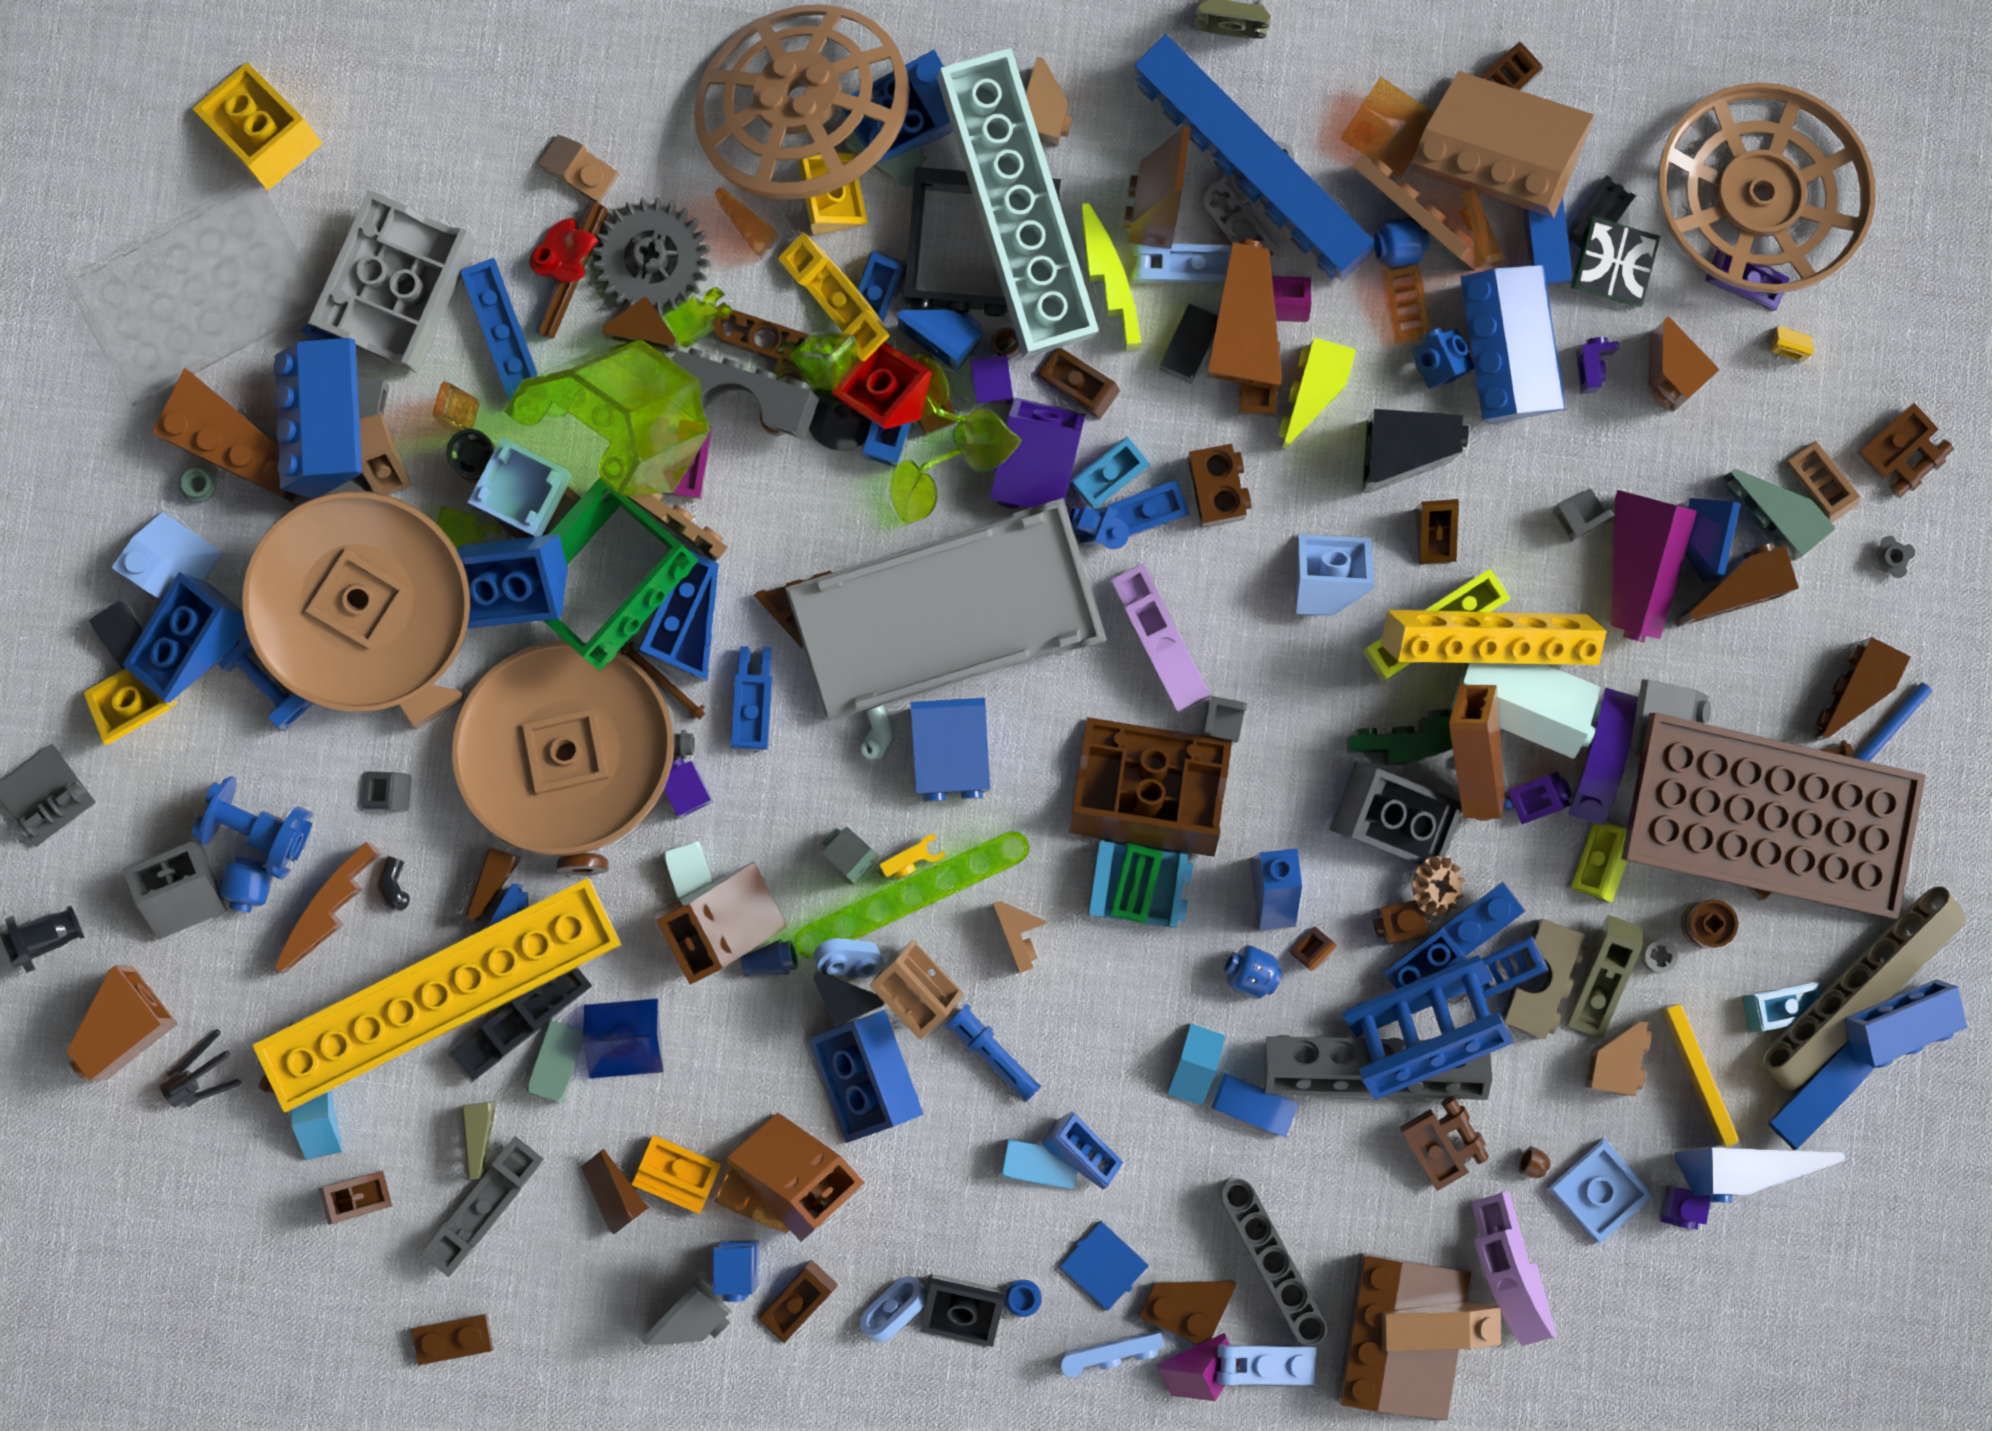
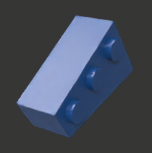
(683, 623)

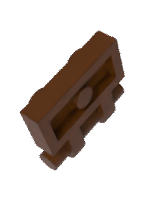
(1897, 442)
(1434, 1149)

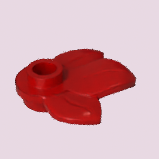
(562, 252)

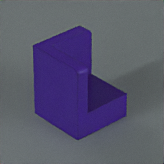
(992, 380)

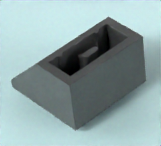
(175, 889)

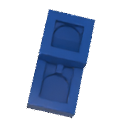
(1254, 1106)

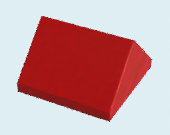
(886, 387)

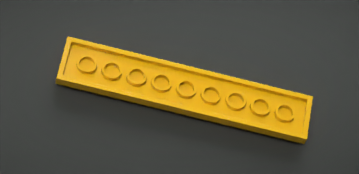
(436, 995)

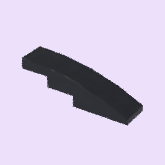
(517, 1024)

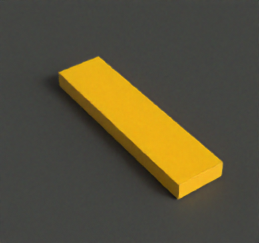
(1700, 1075)

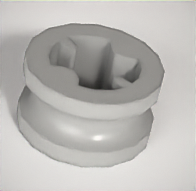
(1651, 964)

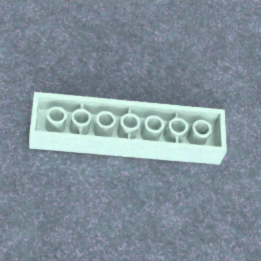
(1017, 202)

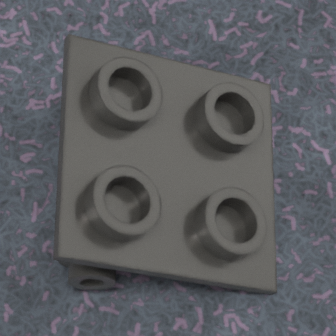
(44, 795)

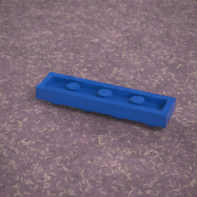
(499, 324)

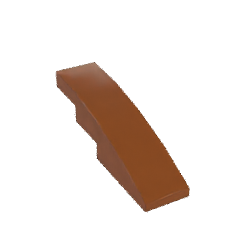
(318, 919)

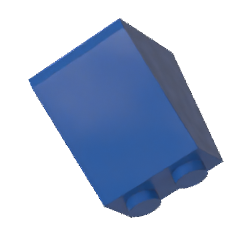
(950, 748)

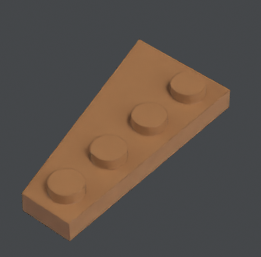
(1428, 216)

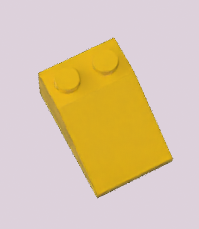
(257, 125)

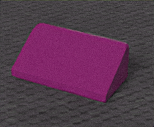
(1292, 298)

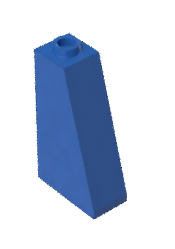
(1276, 888)

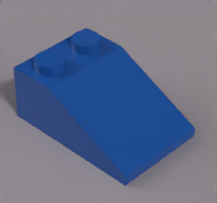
(185, 637)

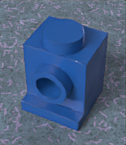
(884, 453)

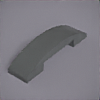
(482, 1207)

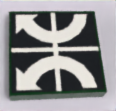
(1615, 262)

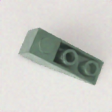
(1786, 515)

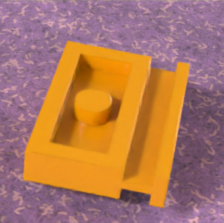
(676, 1174)

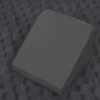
(387, 791)

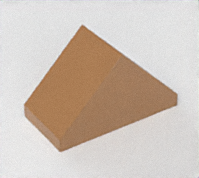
(430, 704)

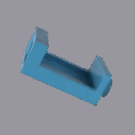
(1166, 902)

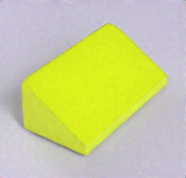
(1601, 862)

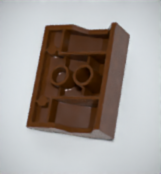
(1150, 787)

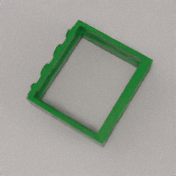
(576, 531)

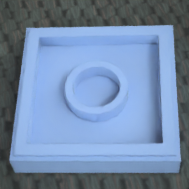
(1600, 1191)

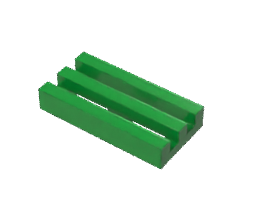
(1128, 914)

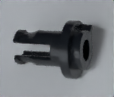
(39, 936)

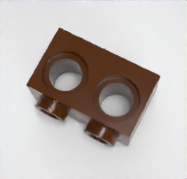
(1208, 486)

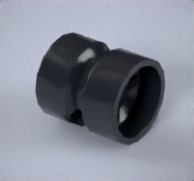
(469, 453)

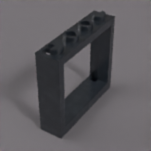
(944, 181)

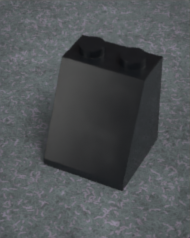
(1409, 444)

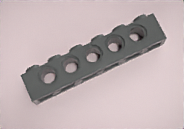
(1325, 1078)

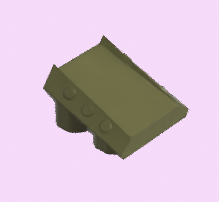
(1232, 18)

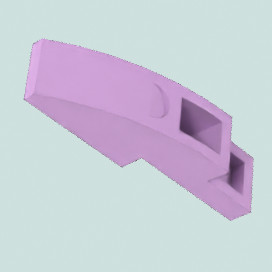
(1160, 637)
(1507, 1269)

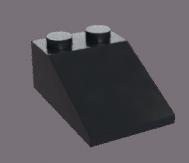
(1396, 815)

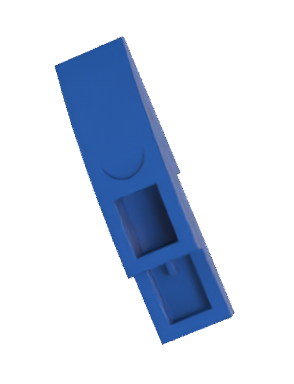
(1457, 936)

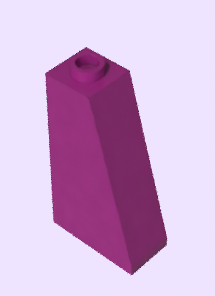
(1646, 562)

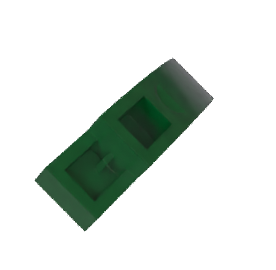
(1403, 744)

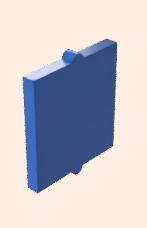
(1104, 1265)

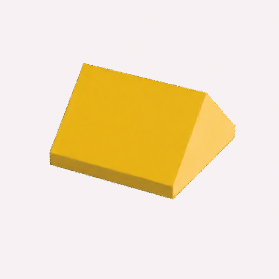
(836, 209)
(123, 705)

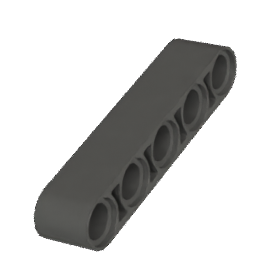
(1280, 1278)

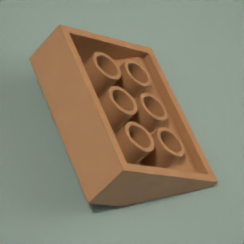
(1503, 143)

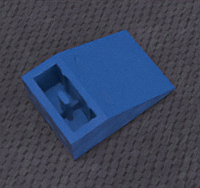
(926, 112)

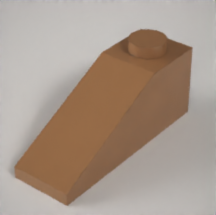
(1442, 1327)

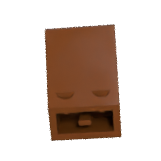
(794, 1174)

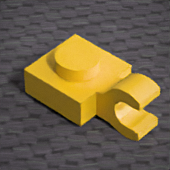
(902, 863)

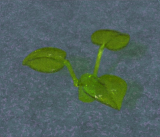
(979, 436)

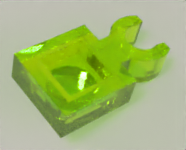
(693, 318)
(462, 527)

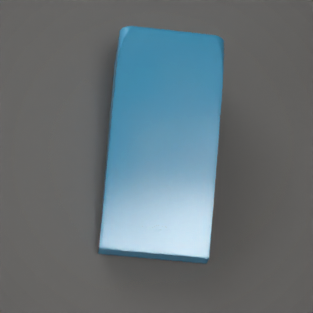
(1110, 473)
(1779, 1006)
(1036, 1164)

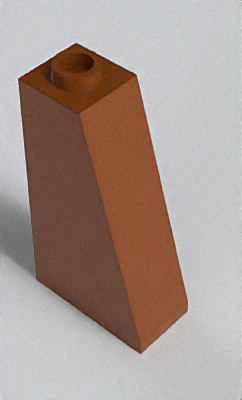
(1246, 328)
(1478, 751)

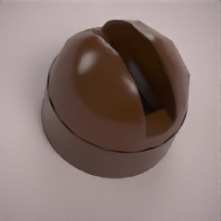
(1002, 339)
(1534, 1163)

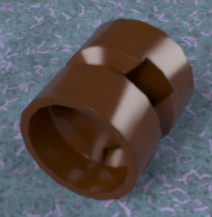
(1709, 924)

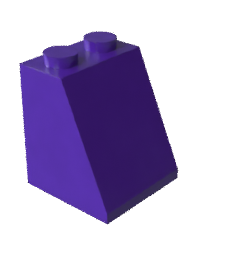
(1044, 459)

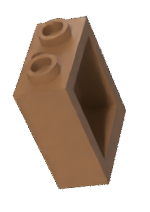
(914, 994)

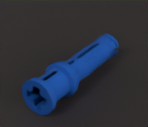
(980, 1040)

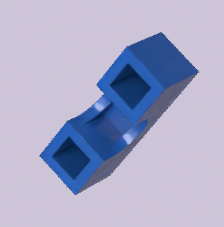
(735, 1269)

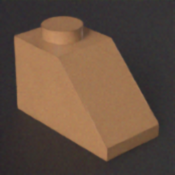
(1048, 105)
(380, 457)

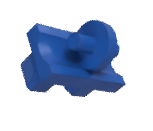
(1099, 527)

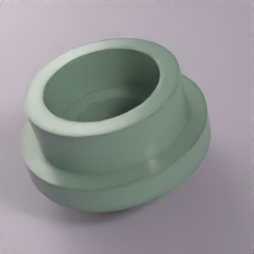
(189, 476)

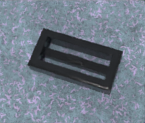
(1617, 191)

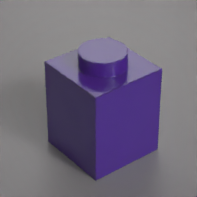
(686, 788)

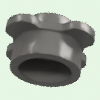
(1883, 560)

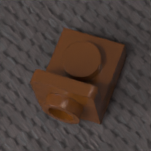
(1400, 922)

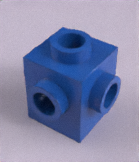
(1442, 357)

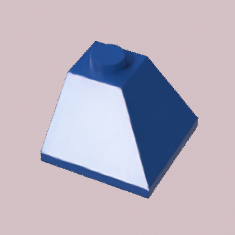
(942, 333)
(1711, 536)

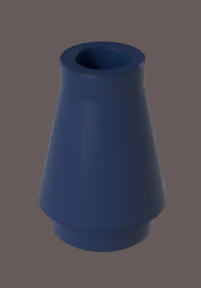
(772, 959)

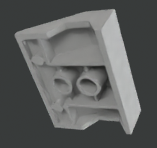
(392, 281)

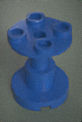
(265, 832)

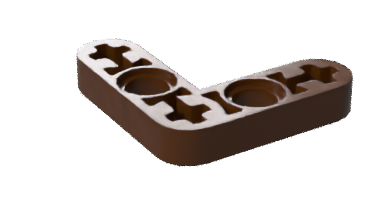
(784, 365)

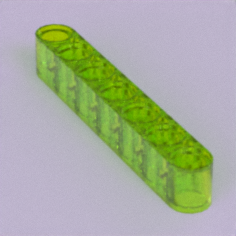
(926, 881)

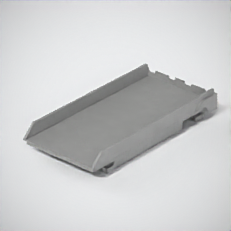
(946, 611)

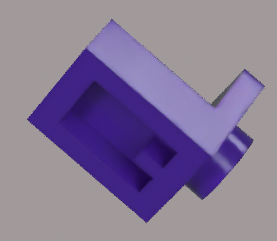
(1590, 368)
(1540, 797)

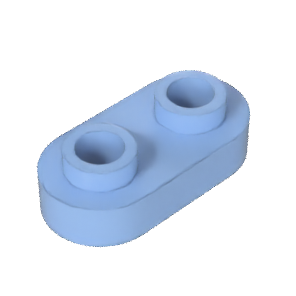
(848, 958)
(893, 1309)

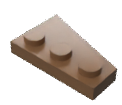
(680, 522)

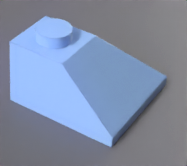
(162, 552)
(1331, 573)

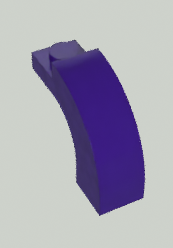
(1605, 757)

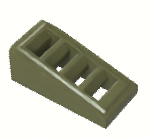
(477, 1132)

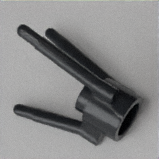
(182, 1084)

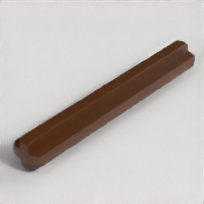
(563, 292)

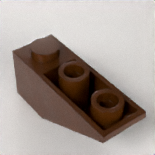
(1870, 678)

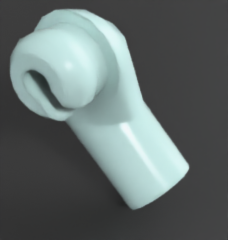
(879, 735)

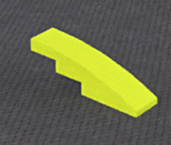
(1106, 266)

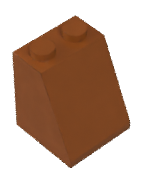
(118, 1025)

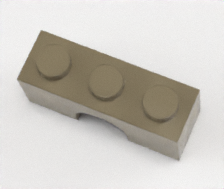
(1536, 1011)

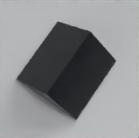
(844, 999)
(963, 1310)

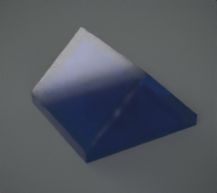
(623, 1038)

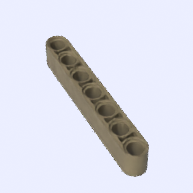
(1868, 981)

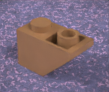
(1617, 1061)

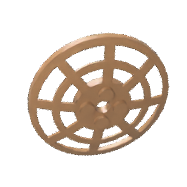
(806, 111)
(1778, 175)

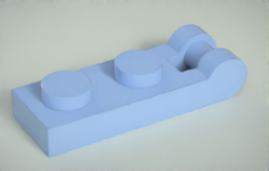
(1182, 263)
(1109, 1353)
(1267, 1364)

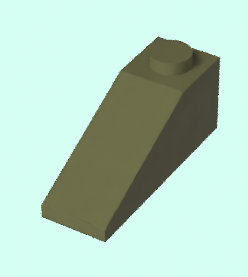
(1606, 976)

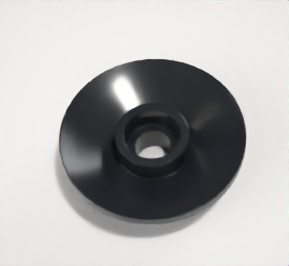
(835, 432)

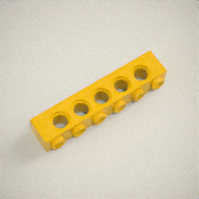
(1492, 637)

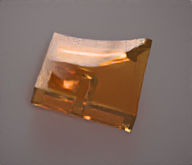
(1388, 126)
(1486, 248)

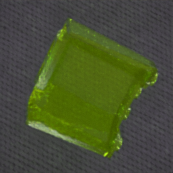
(635, 402)

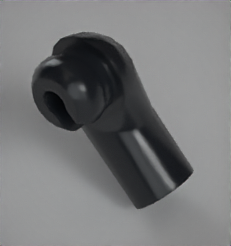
(388, 886)

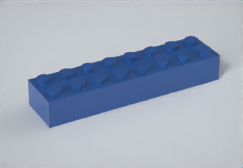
(1254, 158)

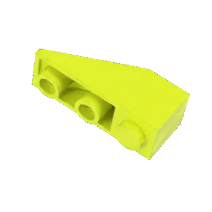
(1322, 380)

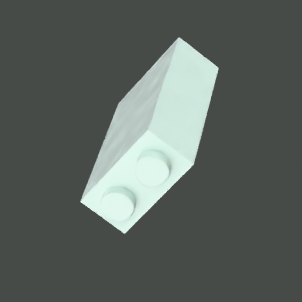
(1540, 703)

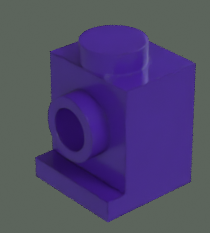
(1684, 1208)

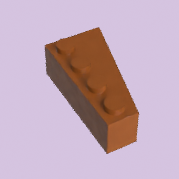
(216, 432)

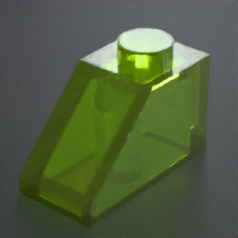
(826, 358)

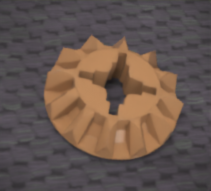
(1425, 892)

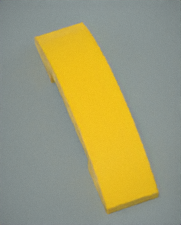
(835, 294)

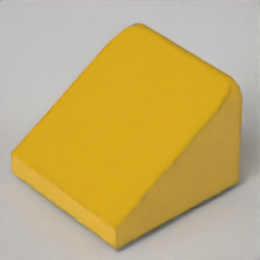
(1792, 344)

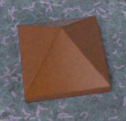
(1313, 949)

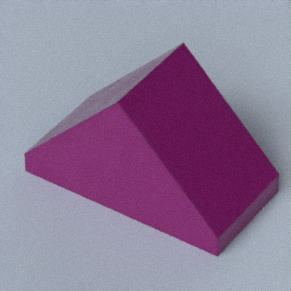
(1195, 1371)

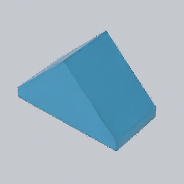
(1196, 1064)
(317, 1127)

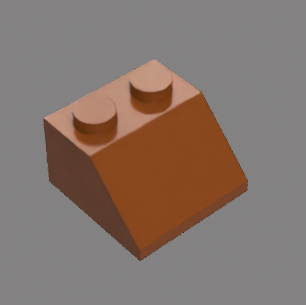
(1676, 365)

